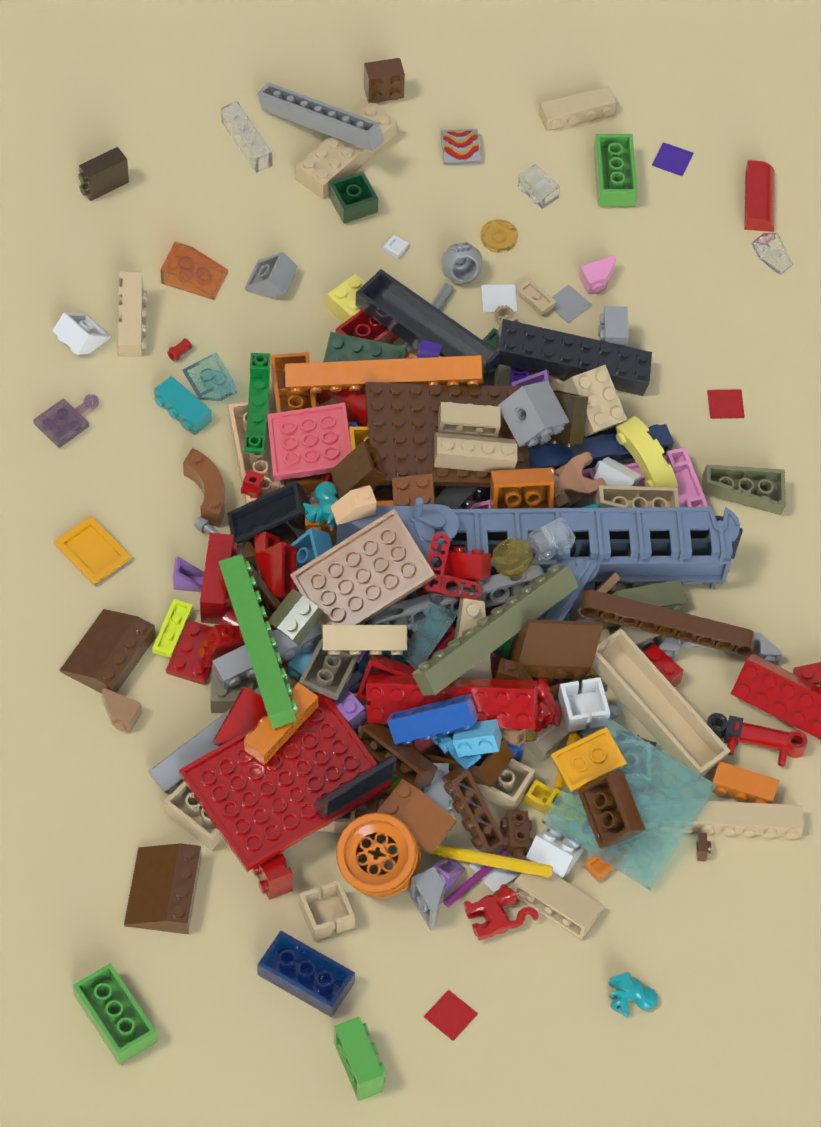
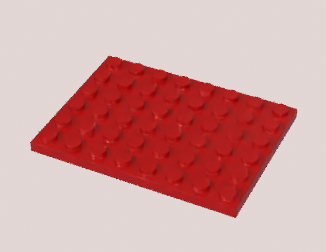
(272, 804)

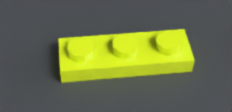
(172, 628)

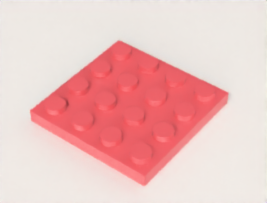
(308, 440)

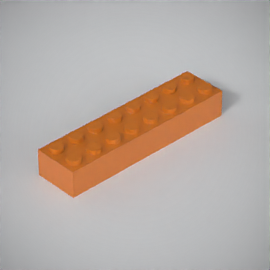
(286, 401)

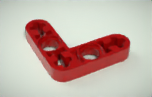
(442, 580)

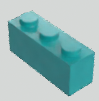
(182, 405)

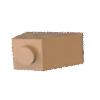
(121, 710)

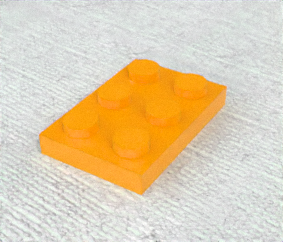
(588, 759)

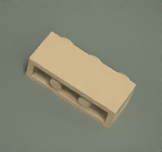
(469, 419)

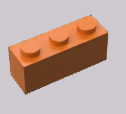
(744, 784)

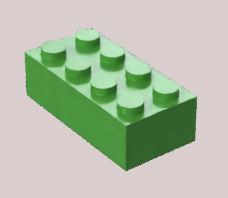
(615, 170)
(115, 1013)

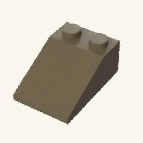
(329, 672)

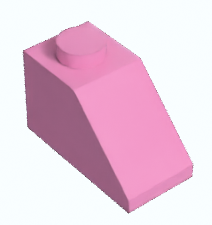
(597, 274)

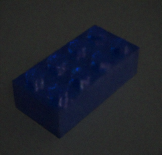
(306, 973)

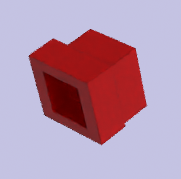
(252, 484)

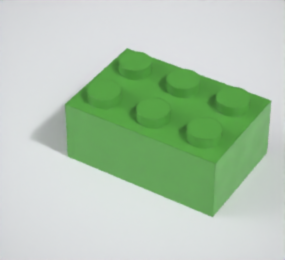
(359, 1058)

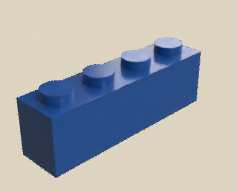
(432, 719)

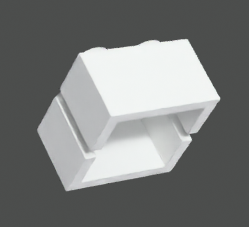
(586, 708)

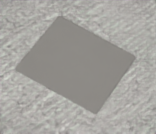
(570, 303)

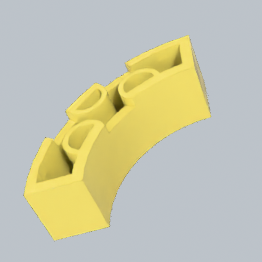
(646, 452)

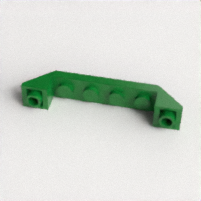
(257, 403)

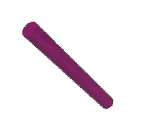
(470, 883)

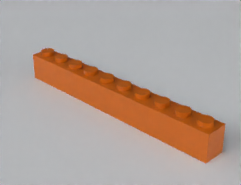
(354, 374)

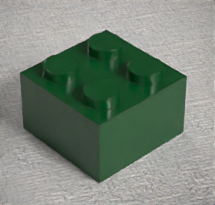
(353, 197)

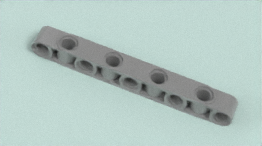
(494, 592)

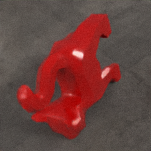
(496, 918)

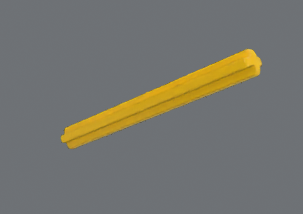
(493, 860)

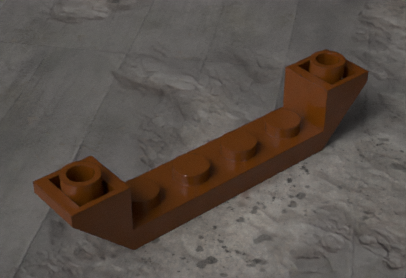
(268, 598)

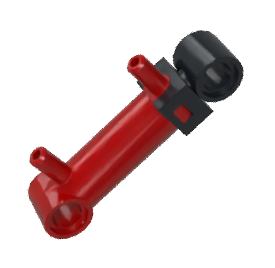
(739, 731)

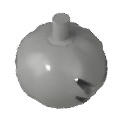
(461, 263)

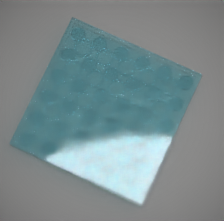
(665, 796)

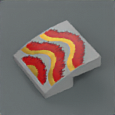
(460, 146)

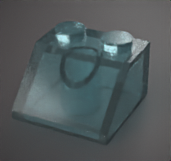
(210, 379)

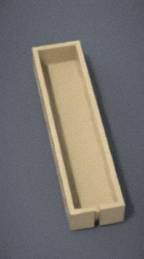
(658, 704)

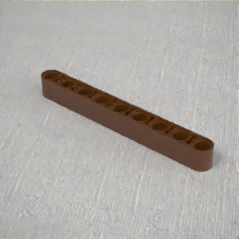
(667, 622)

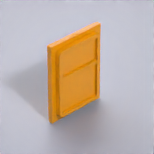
(92, 550)

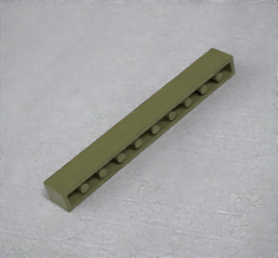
(494, 630)

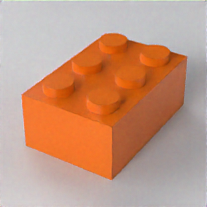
(522, 489)

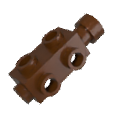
(516, 825)

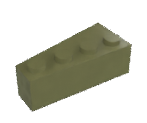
(747, 485)
(664, 594)

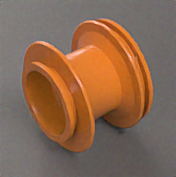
(405, 861)

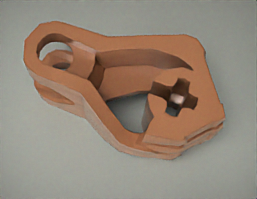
(570, 483)

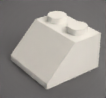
(80, 333)

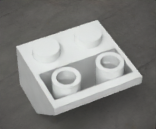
(555, 850)

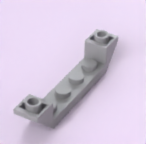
(765, 648)

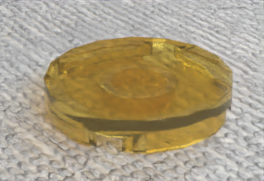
(499, 235)
(512, 557)

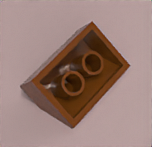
(611, 809)

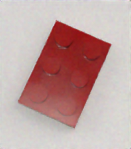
(185, 659)

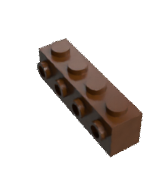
(410, 764)
(473, 809)

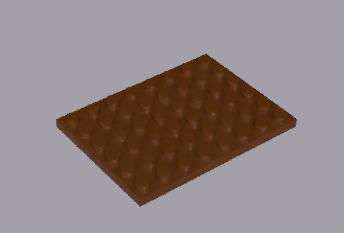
(404, 425)

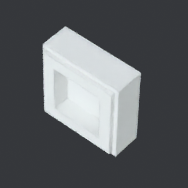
(396, 246)

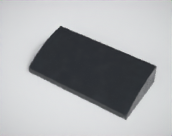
(266, 512)
(356, 787)

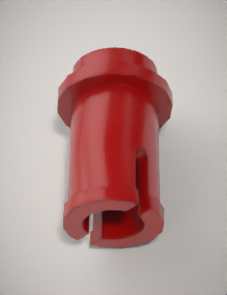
(177, 351)

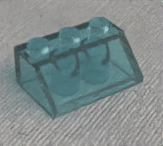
(428, 633)

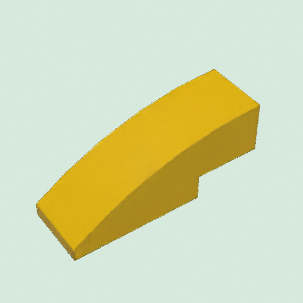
(540, 796)

